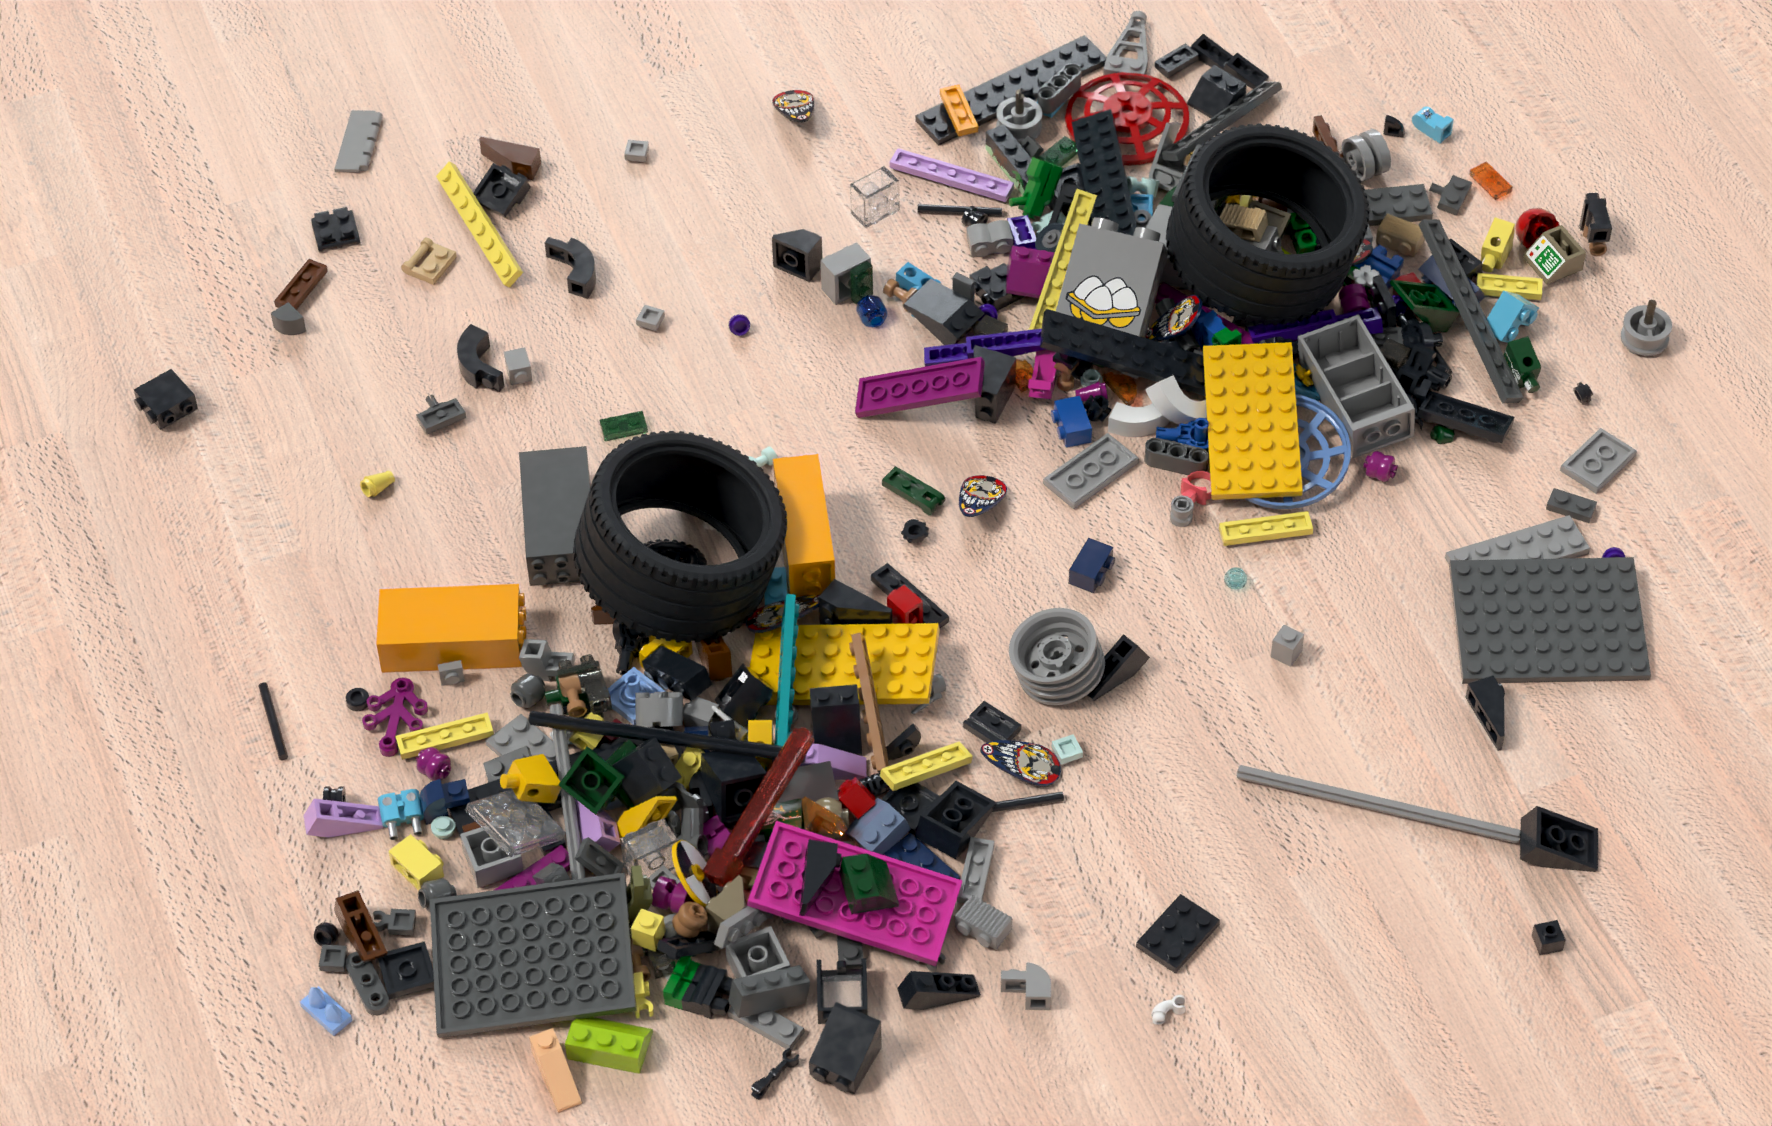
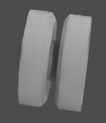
(1367, 154)

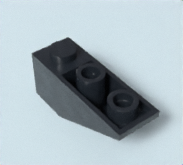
(936, 989)

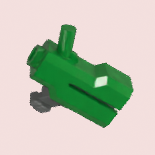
(1039, 189)

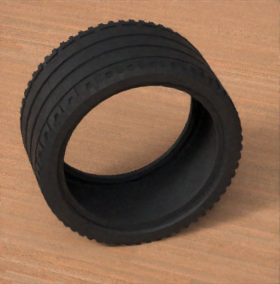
(1284, 169)
(695, 478)

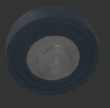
(1049, 237)

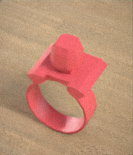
(1194, 492)

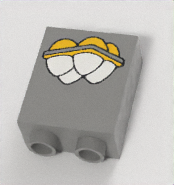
(1113, 276)

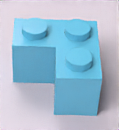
(1509, 313)

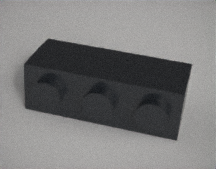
(676, 672)

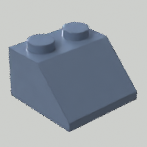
(878, 828)

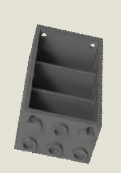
(552, 502)

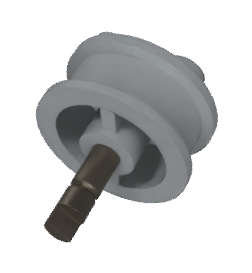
(1020, 116)
(1646, 329)

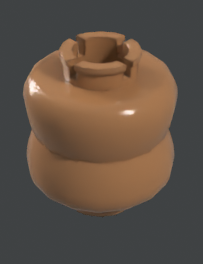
(689, 920)

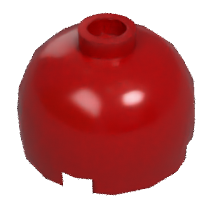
(1533, 224)

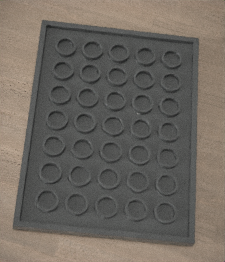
(1549, 620)
(532, 955)

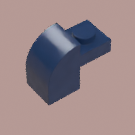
(439, 797)

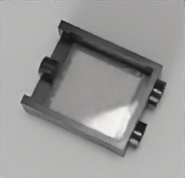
(841, 986)

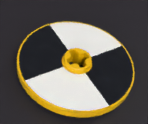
(689, 868)

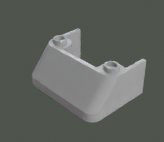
(1168, 171)

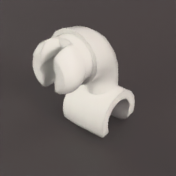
(1160, 1010)

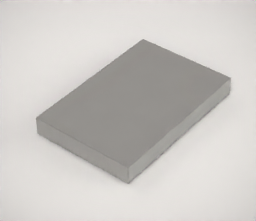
(1598, 460)

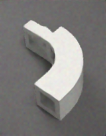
(1173, 403)
(1135, 421)

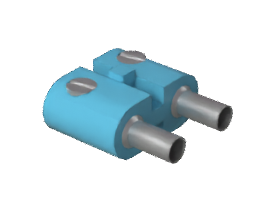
(401, 808)

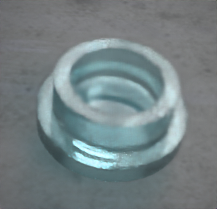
(1235, 578)

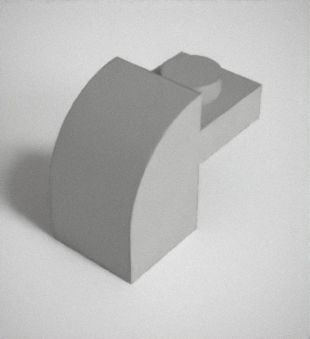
(540, 661)
(1033, 982)

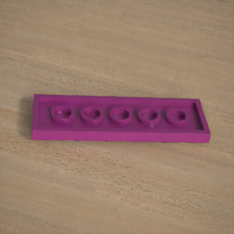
(920, 387)

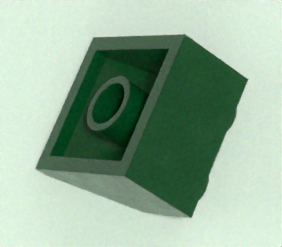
(592, 781)
(867, 883)

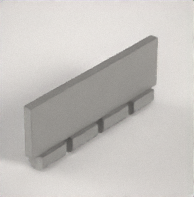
(358, 141)

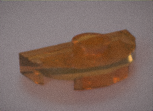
(1023, 373)
(1122, 386)

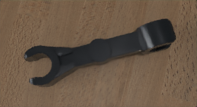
(760, 1087)

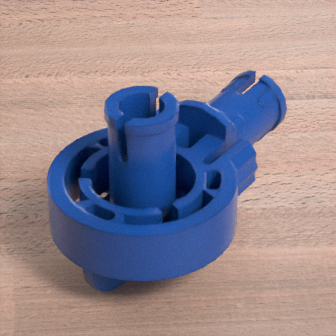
(1193, 433)

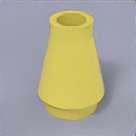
(376, 483)

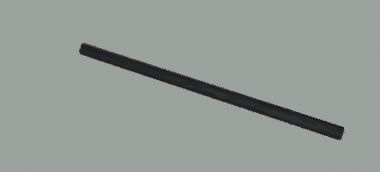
(663, 736)

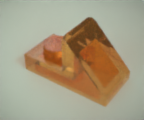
(817, 816)

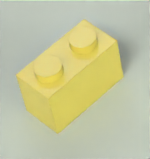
(416, 862)

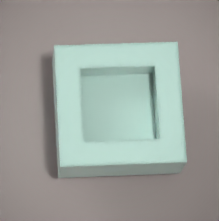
(1067, 749)

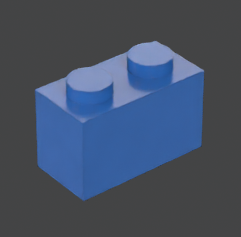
(1072, 421)

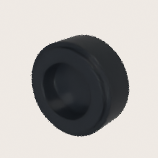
(357, 699)

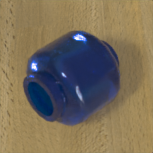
(871, 311)

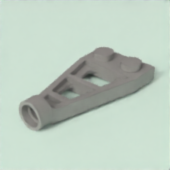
(1118, 64)

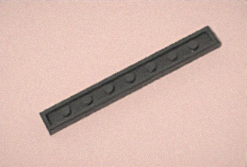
(1221, 120)

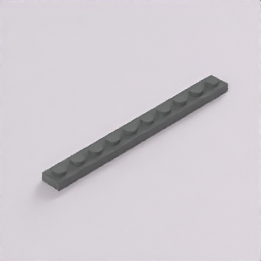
(1471, 311)

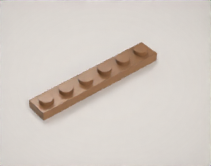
(867, 694)

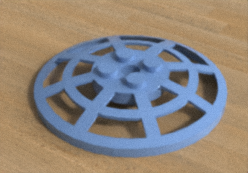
(1306, 456)

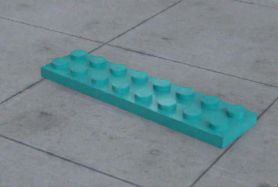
(787, 671)

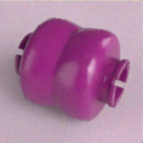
(1380, 466)
(433, 764)

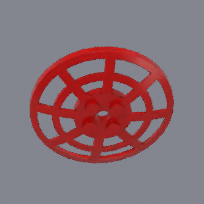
(1137, 103)

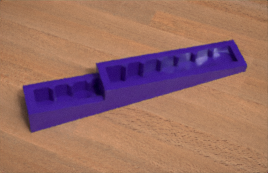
(1370, 318)
(1008, 343)

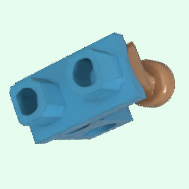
(911, 281)

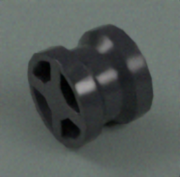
(973, 216)
(334, 794)

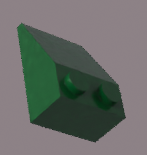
(1428, 303)

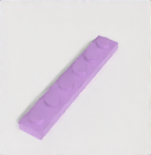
(951, 175)

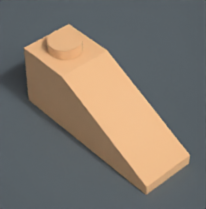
(554, 1070)

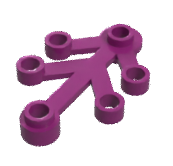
(394, 711)

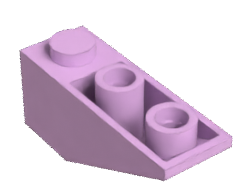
(598, 827)

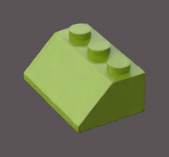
(608, 1044)

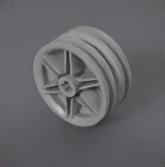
(1053, 666)

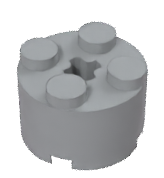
(659, 709)

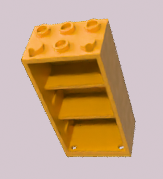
(808, 539)
(449, 625)

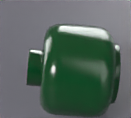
(1442, 434)

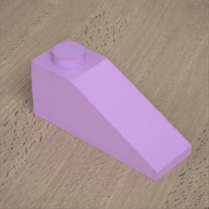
(844, 764)
(338, 818)

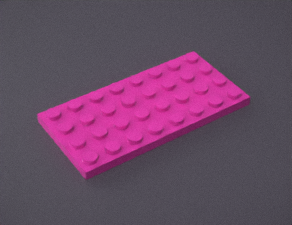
(910, 930)

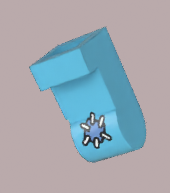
(1433, 124)

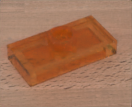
(1490, 180)

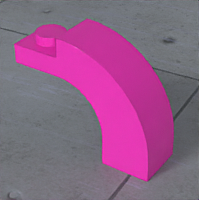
(1043, 376)

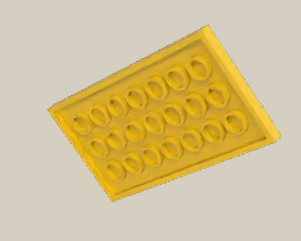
(1252, 421)
(899, 658)

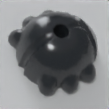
(914, 531)

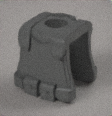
(684, 800)

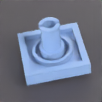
(624, 691)

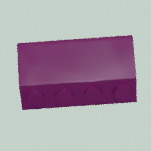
(1027, 271)

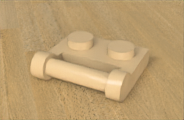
(434, 264)

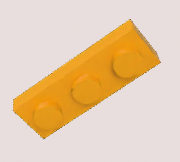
(958, 110)

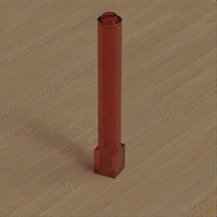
(726, 862)

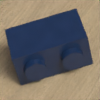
(1091, 565)

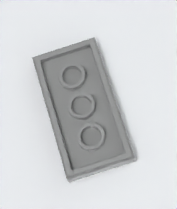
(1090, 471)

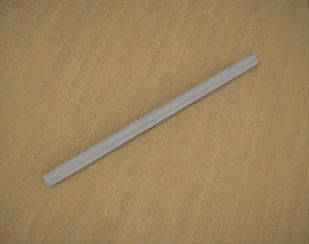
(568, 801)
(1378, 804)

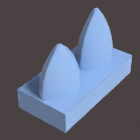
(325, 1010)

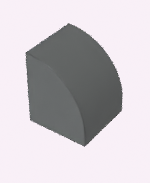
(288, 320)

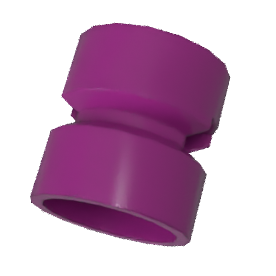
(1353, 298)
(669, 894)

